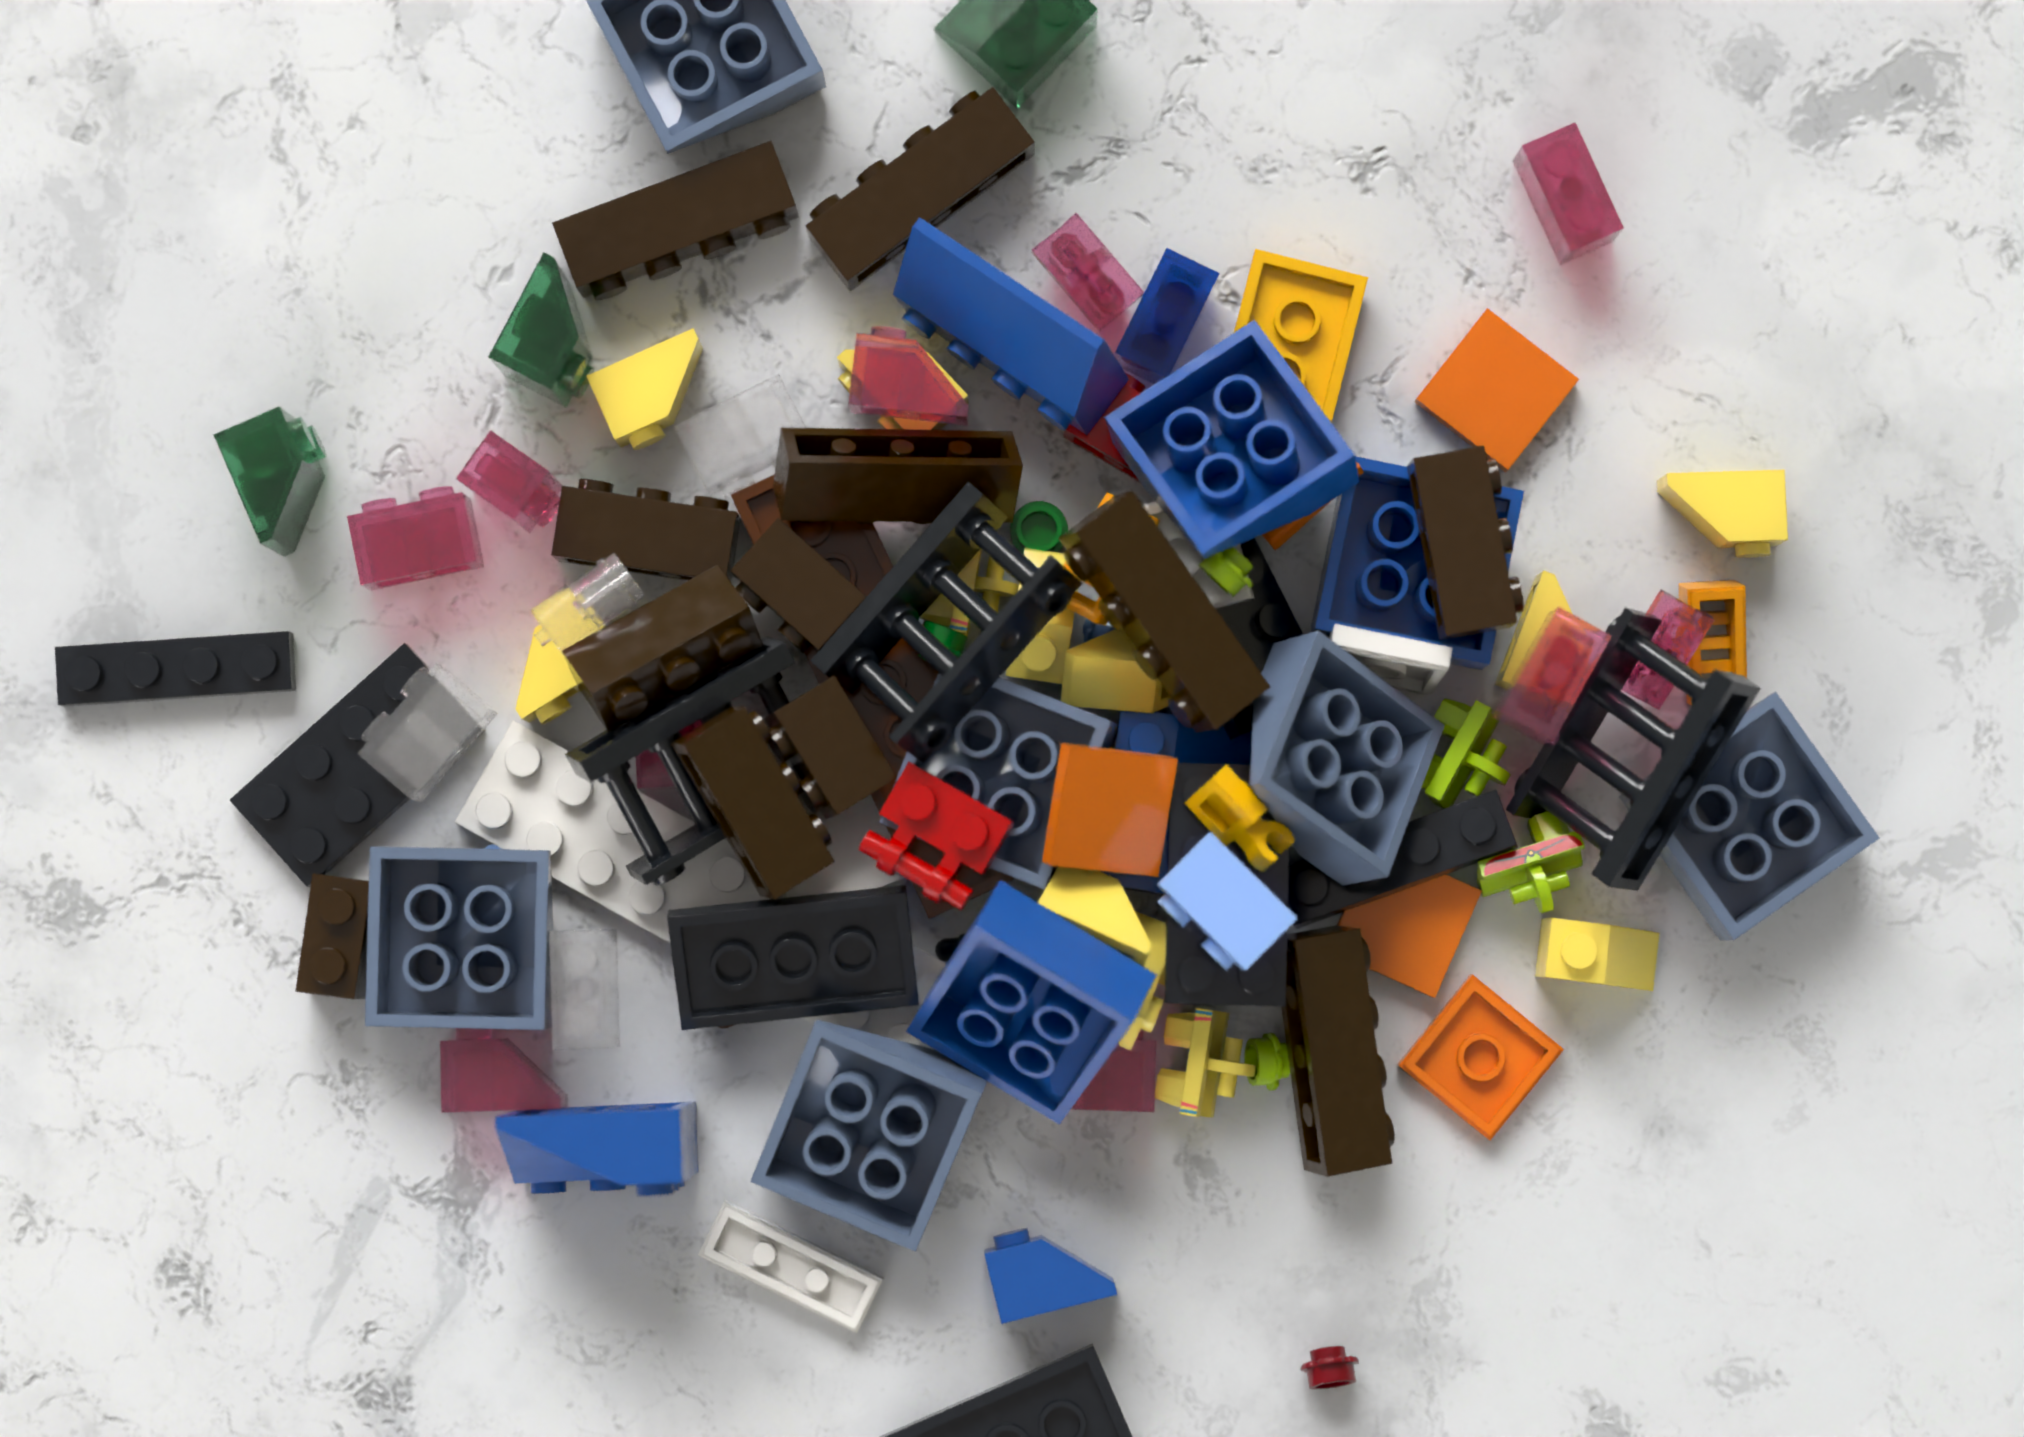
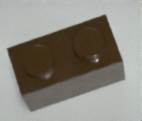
(796, 586)
(828, 749)
(335, 938)

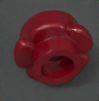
(1330, 1368)

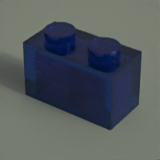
(1166, 317)

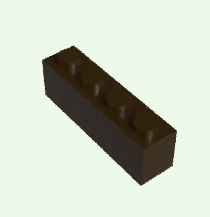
(928, 181)
(676, 221)
(891, 473)
(1162, 613)
(1334, 1053)

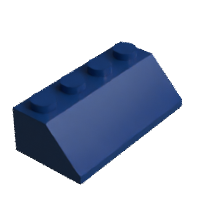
(1006, 330)

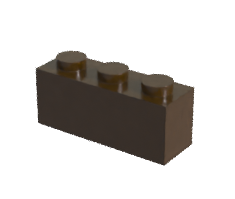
(645, 531)
(1464, 542)
(663, 647)
(755, 801)

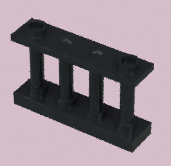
(908, 591)
(1685, 752)
(608, 755)

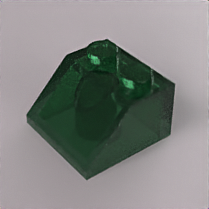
(1017, 40)
(545, 338)
(275, 474)

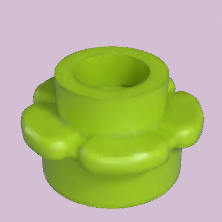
(1228, 570)
(1270, 1060)

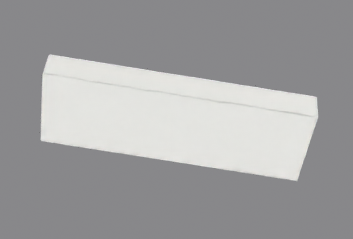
(790, 1266)

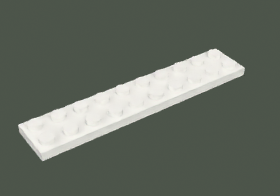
(539, 803)

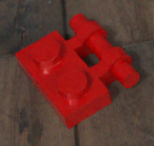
(944, 818)

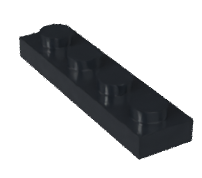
(175, 668)
(1428, 850)

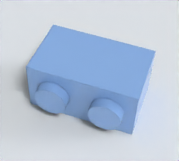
(1224, 903)

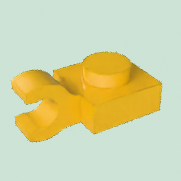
(1234, 813)

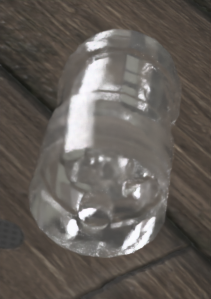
(587, 603)

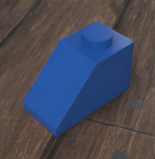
(1040, 1276)

